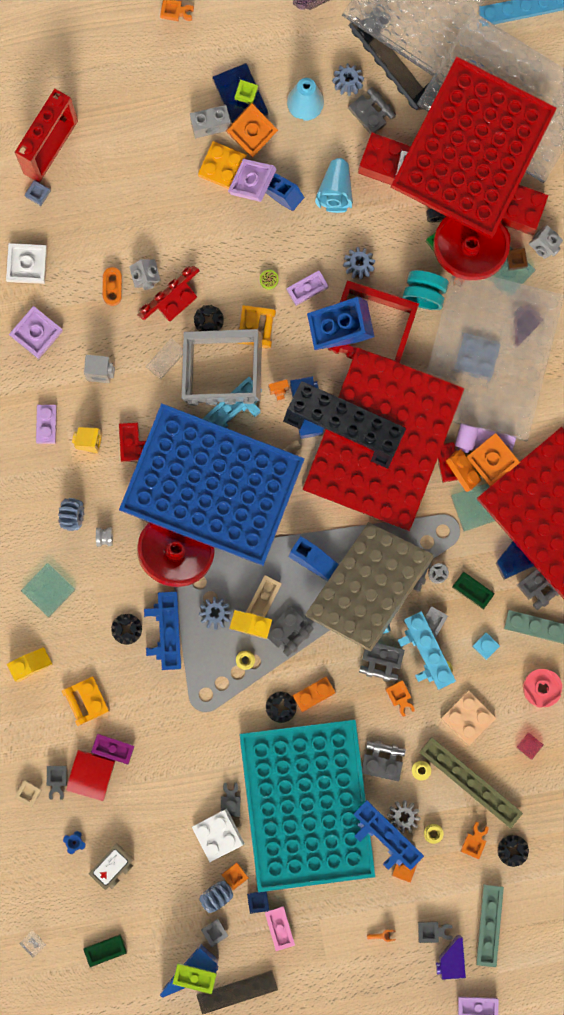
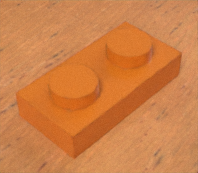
(463, 470)
(314, 694)

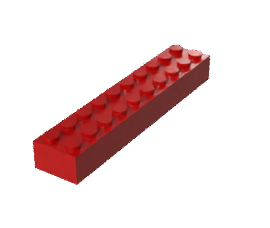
(382, 160)

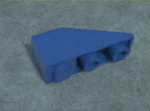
(313, 558)

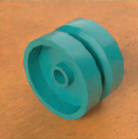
(426, 289)

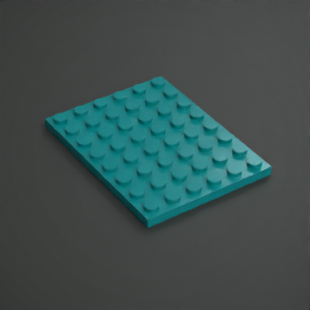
(303, 803)

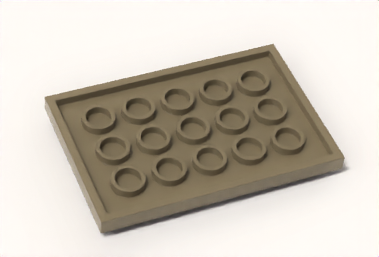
(369, 586)

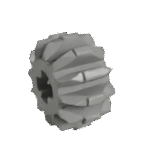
(410, 819)

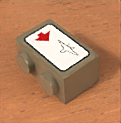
(111, 866)

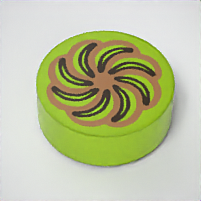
(269, 279)

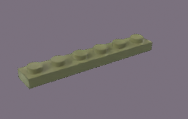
(471, 783)

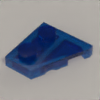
(513, 562)

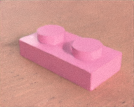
(279, 928)

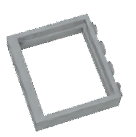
(212, 337)

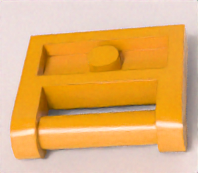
(250, 320)
(91, 698)

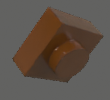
(517, 259)

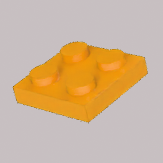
(221, 164)

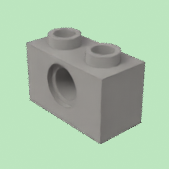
(210, 121)
(98, 369)

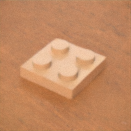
(468, 718)

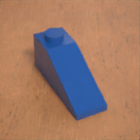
(284, 192)

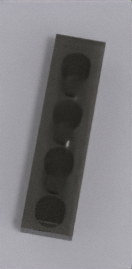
(237, 992)

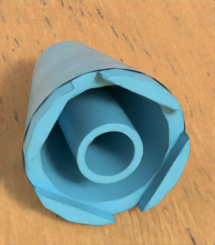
(305, 100)
(335, 189)

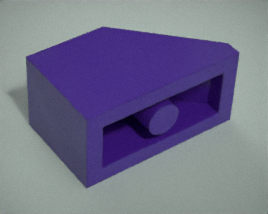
(451, 961)

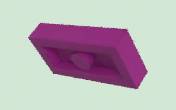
(112, 749)

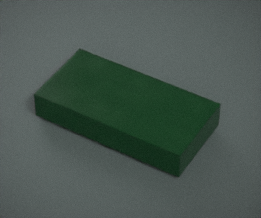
(473, 590)
(105, 950)

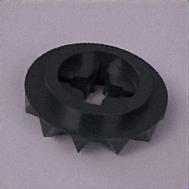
(208, 310)
(127, 638)
(289, 702)
(504, 853)

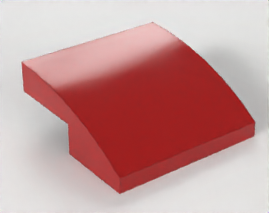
(90, 775)

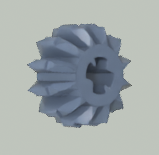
(353, 84)
(359, 270)
(71, 514)
(208, 612)
(216, 896)

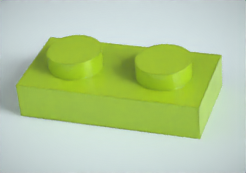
(194, 978)

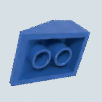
(341, 324)
(201, 959)

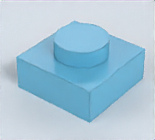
(486, 646)

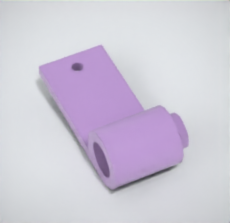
(471, 437)

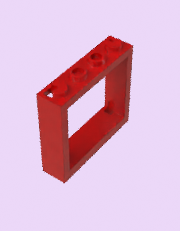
(46, 135)
(381, 298)

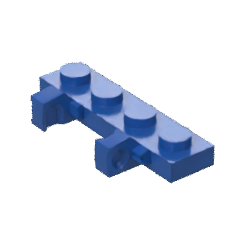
(169, 646)
(399, 847)

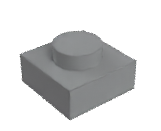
(214, 932)

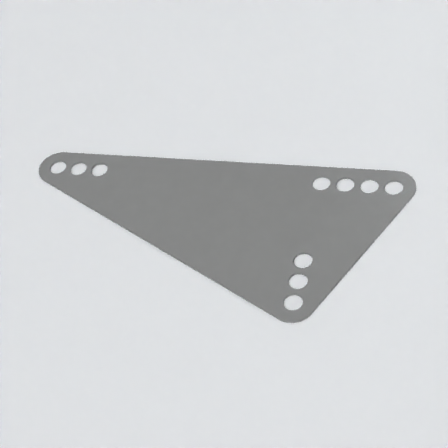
(236, 580)

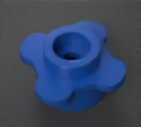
(69, 842)

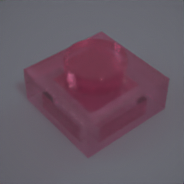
(529, 746)

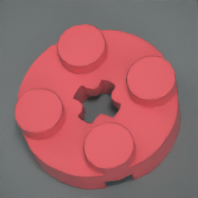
(531, 687)

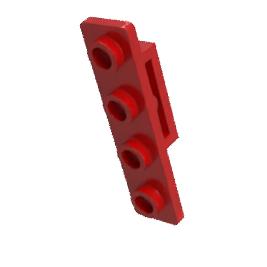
(173, 298)

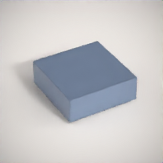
(37, 193)

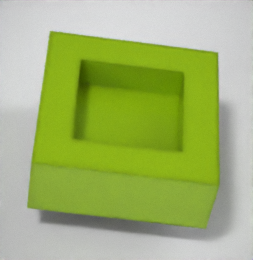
(246, 92)

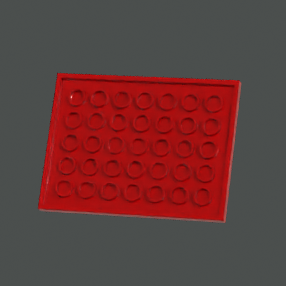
(473, 147)
(408, 398)
(531, 507)

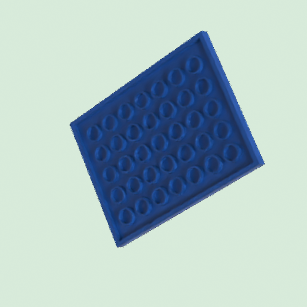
(211, 484)

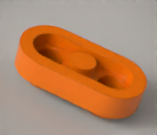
(112, 287)

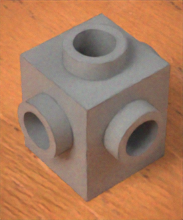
(546, 242)
(144, 273)

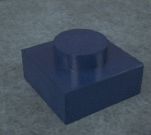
(258, 902)

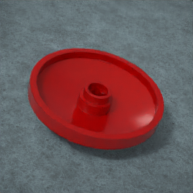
(469, 253)
(173, 557)

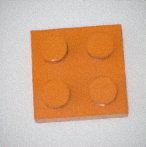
(251, 130)
(493, 459)

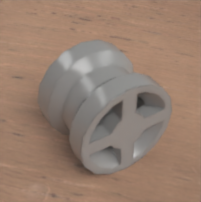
(104, 537)
(440, 572)

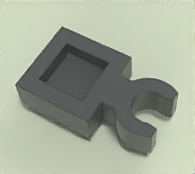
(56, 778)
(231, 802)
(430, 932)

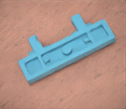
(224, 412)
(435, 664)

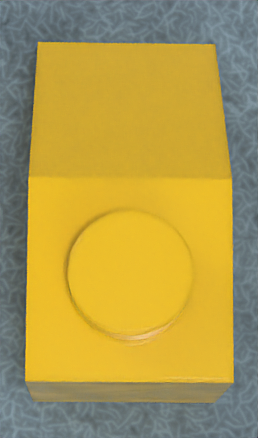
(87, 439)
(250, 624)
(29, 664)

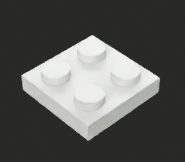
(26, 263)
(218, 835)

